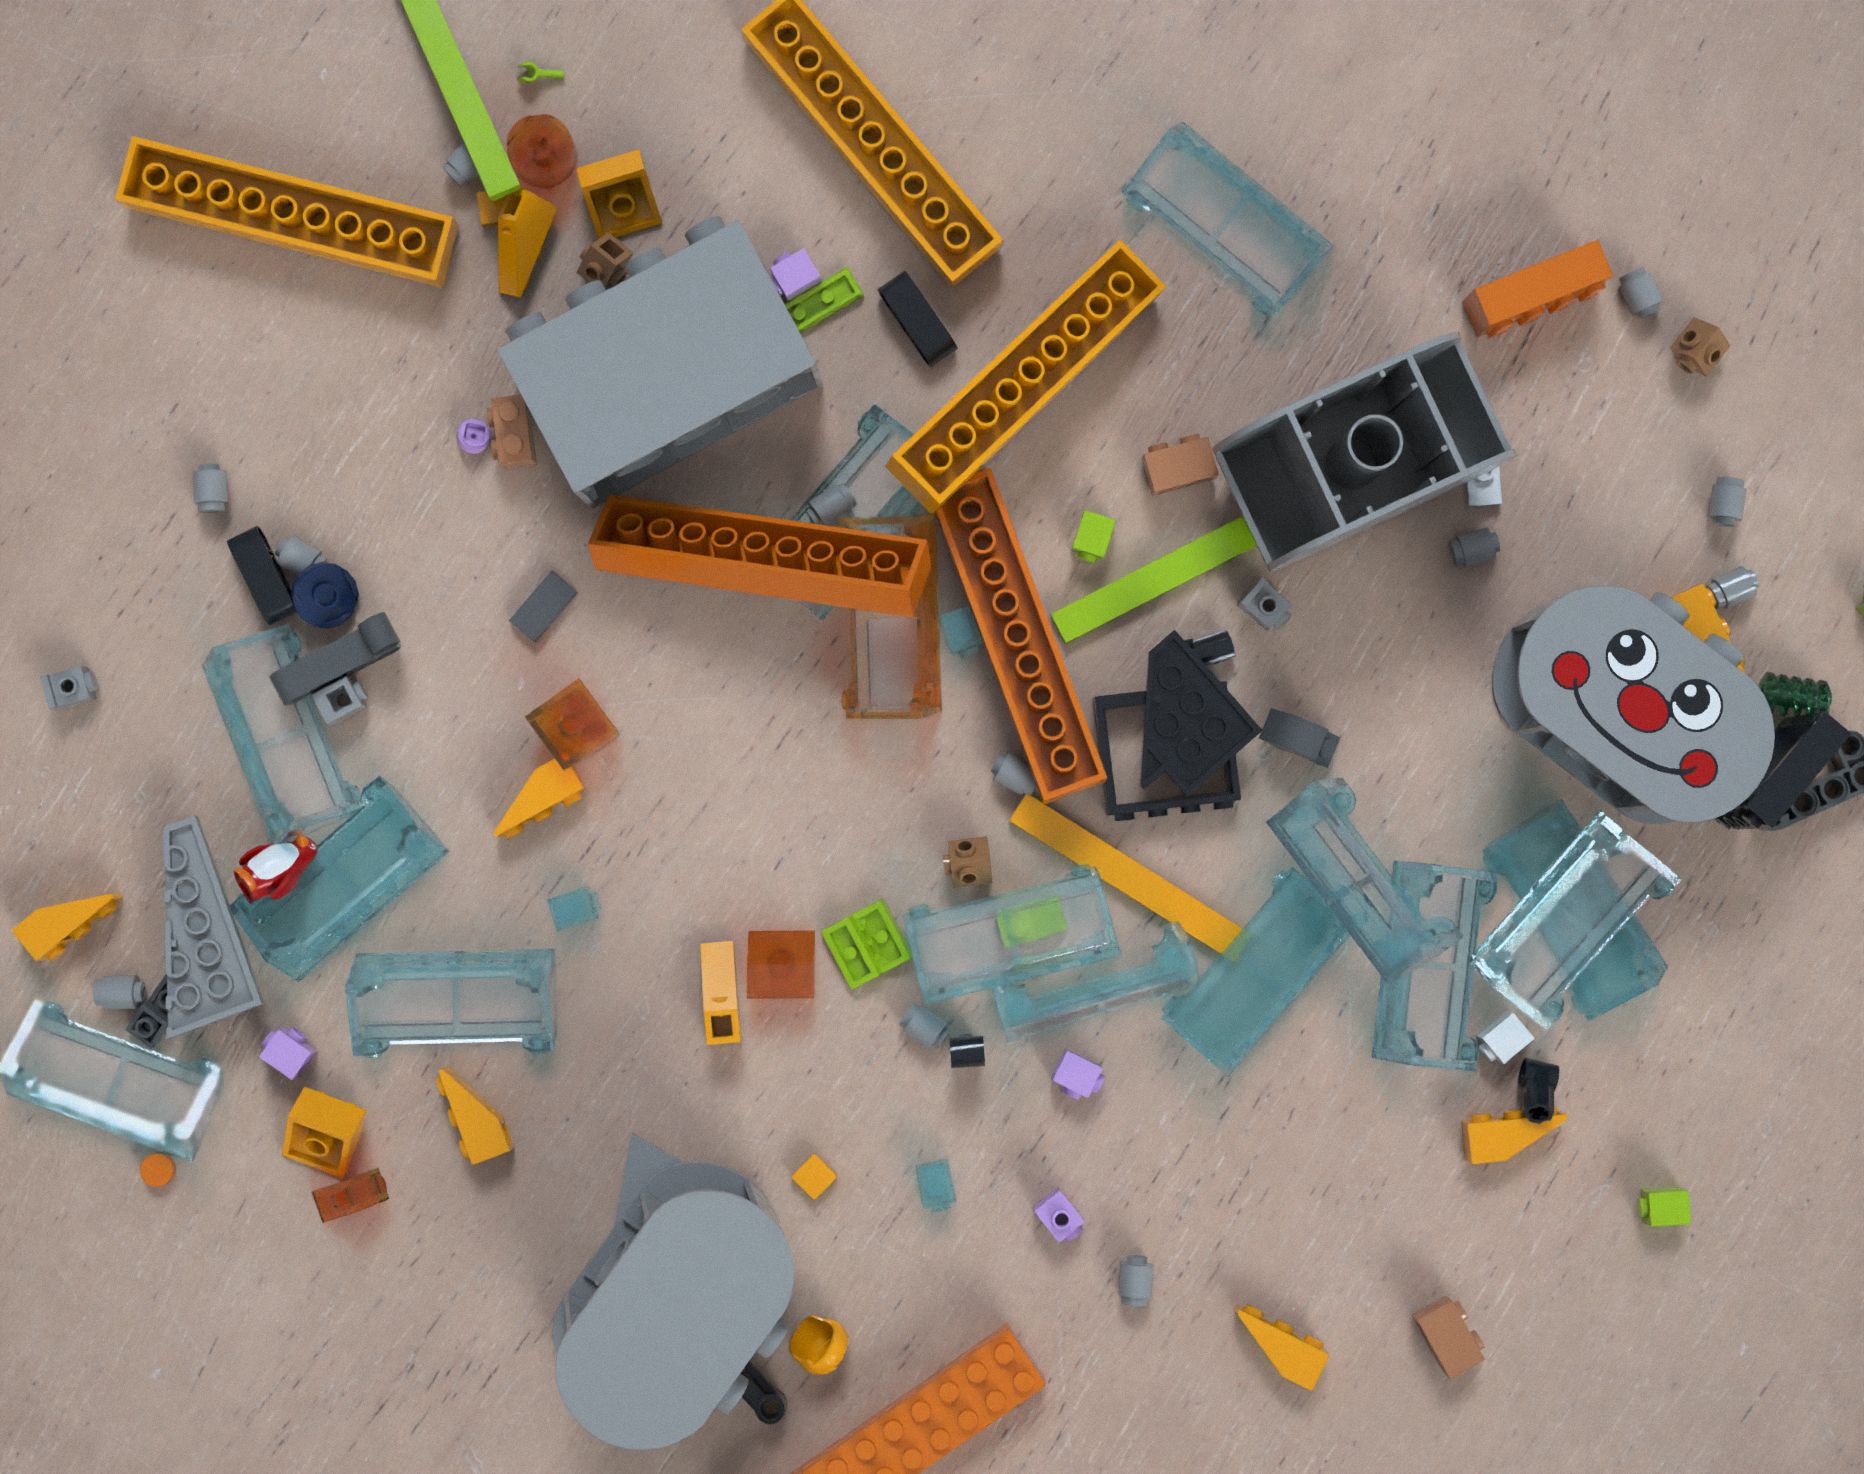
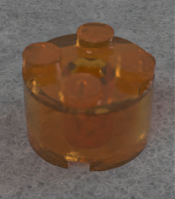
(541, 132)

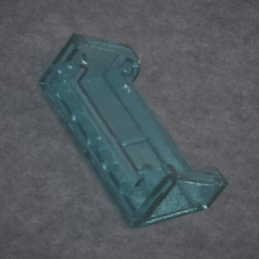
(346, 884)
(1627, 962)
(1258, 973)

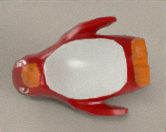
(274, 868)

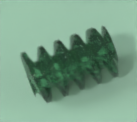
(1795, 694)

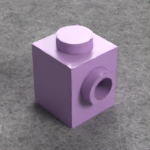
(794, 274)
(287, 1051)
(1077, 1075)
(1059, 1216)

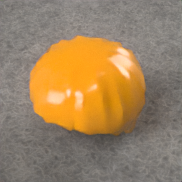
(819, 1344)

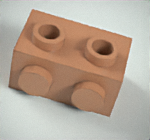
(513, 432)
(1180, 464)
(1449, 1337)

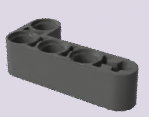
(339, 659)
(1841, 777)

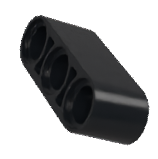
(917, 319)
(262, 574)

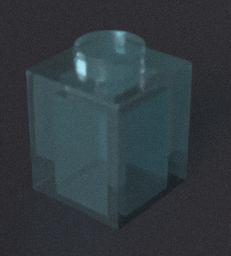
(961, 632)
(574, 908)
(936, 1185)

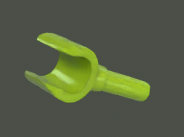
(535, 72)

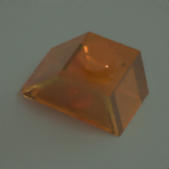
(350, 1195)

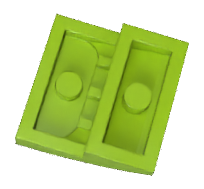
(867, 943)

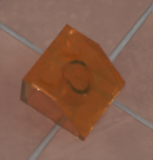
(572, 725)
(781, 964)

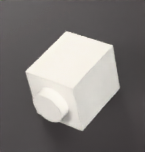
(1504, 1038)

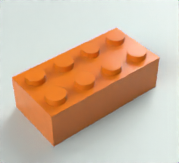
(1538, 288)

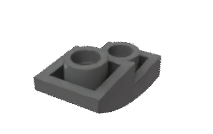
(151, 1018)

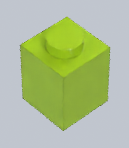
(1093, 537)
(1664, 1206)

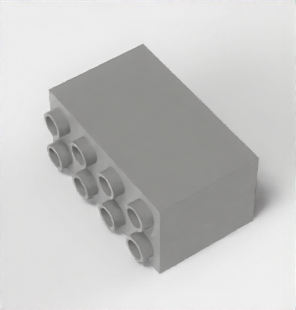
(659, 361)

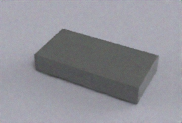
(543, 606)

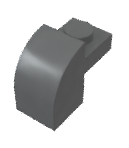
(1299, 737)

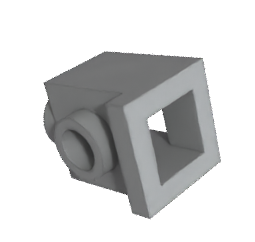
(1253, 605)
(56, 691)
(328, 700)

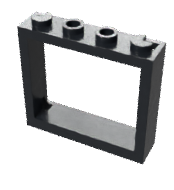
(1800, 752)
(1155, 807)

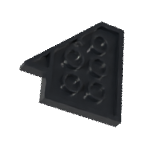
(1188, 718)

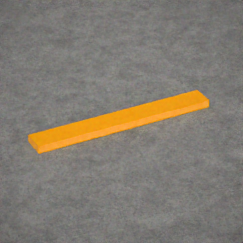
(1125, 873)

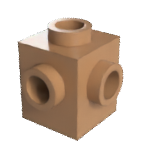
(605, 261)
(1699, 347)
(968, 862)

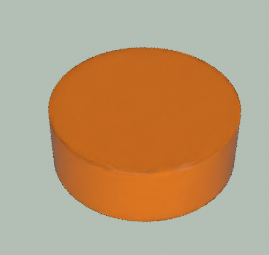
(157, 1169)

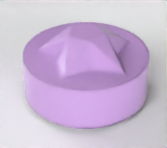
(473, 436)

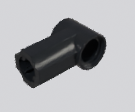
(1213, 648)
(967, 1051)
(1538, 1084)
(759, 1390)

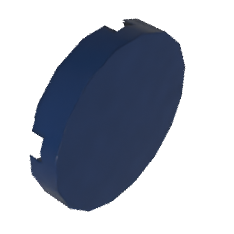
(324, 595)

